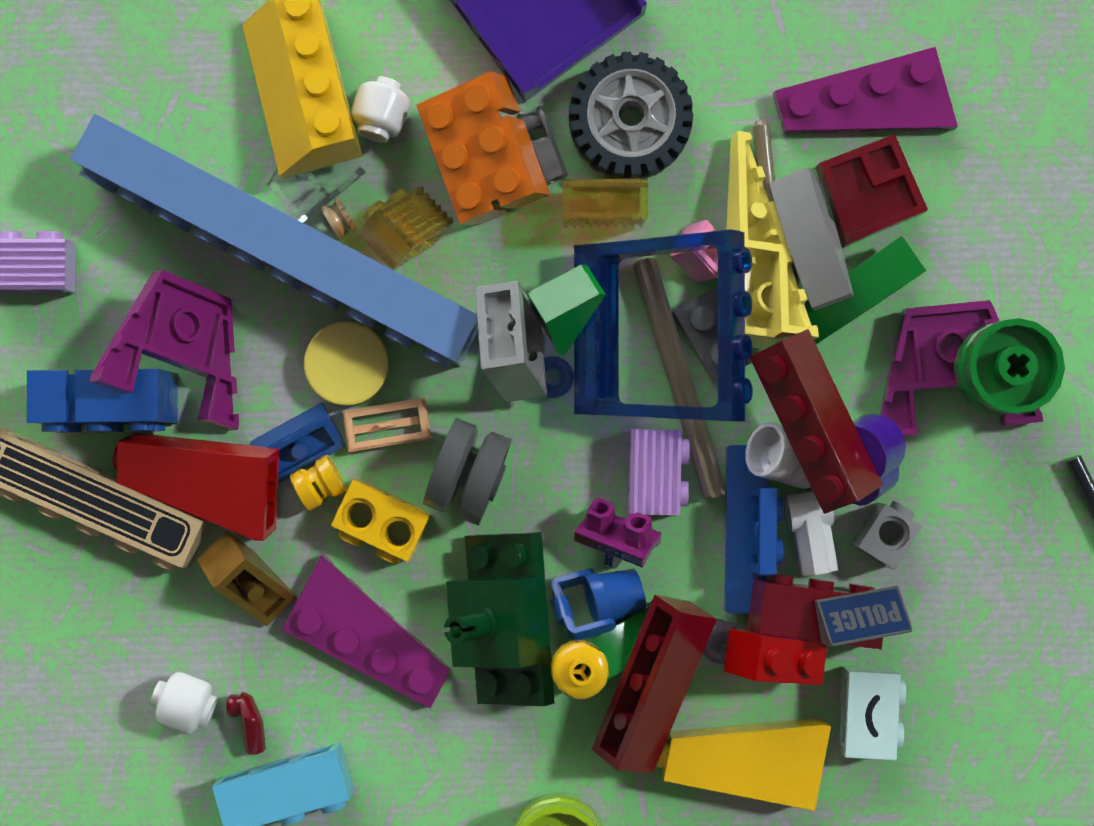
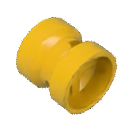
(318, 482)

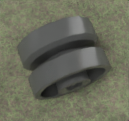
(466, 471)

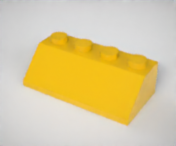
(300, 86)

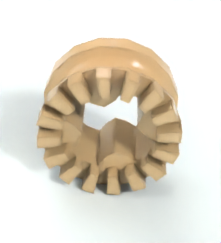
(338, 218)

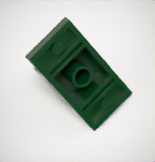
(502, 619)

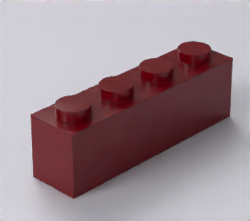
(816, 421)
(653, 684)

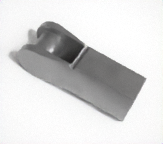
(545, 147)

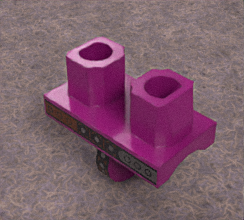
(617, 537)

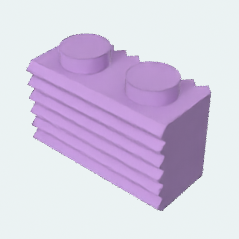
(36, 264)
(656, 472)

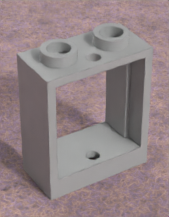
(507, 338)

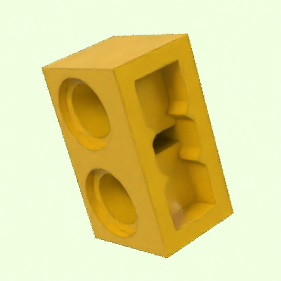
(385, 511)

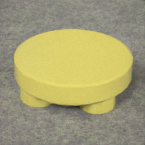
(346, 363)

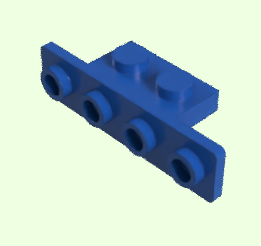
(749, 530)

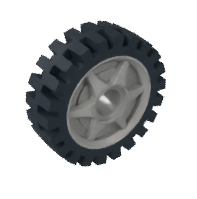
(635, 84)

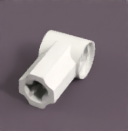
(811, 533)

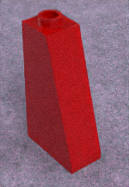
(205, 478)

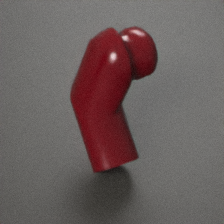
(252, 722)

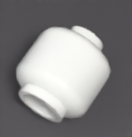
(380, 109)
(184, 702)

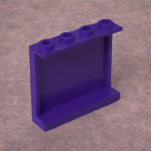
(545, 38)

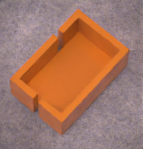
(481, 152)

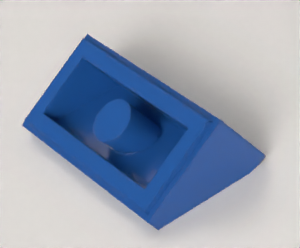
(302, 440)

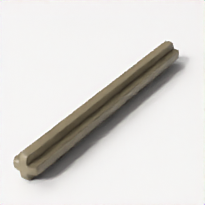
(679, 376)

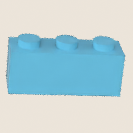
(285, 789)

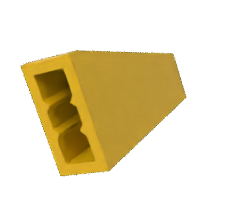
(756, 761)

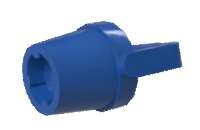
(607, 597)

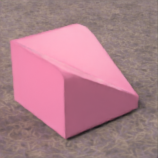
(698, 264)

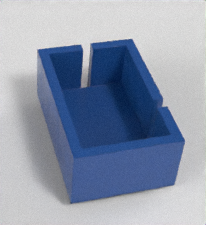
(68, 400)

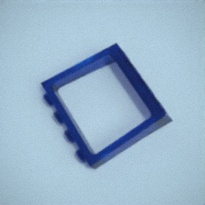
(598, 342)

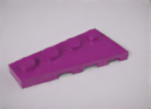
(885, 95)
(354, 629)

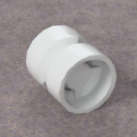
(773, 457)

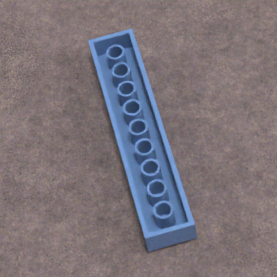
(272, 238)

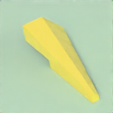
(775, 295)

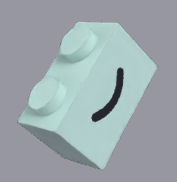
(870, 713)

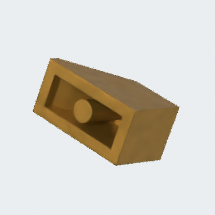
(245, 579)

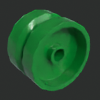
(994, 348)

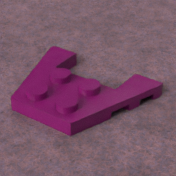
(183, 328)
(927, 356)

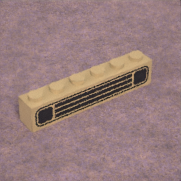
(97, 502)

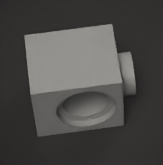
(868, 536)

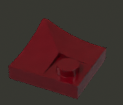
(870, 190)

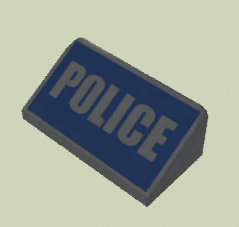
(862, 616)

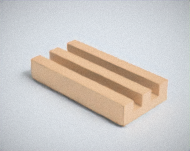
(422, 419)

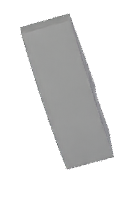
(812, 238)

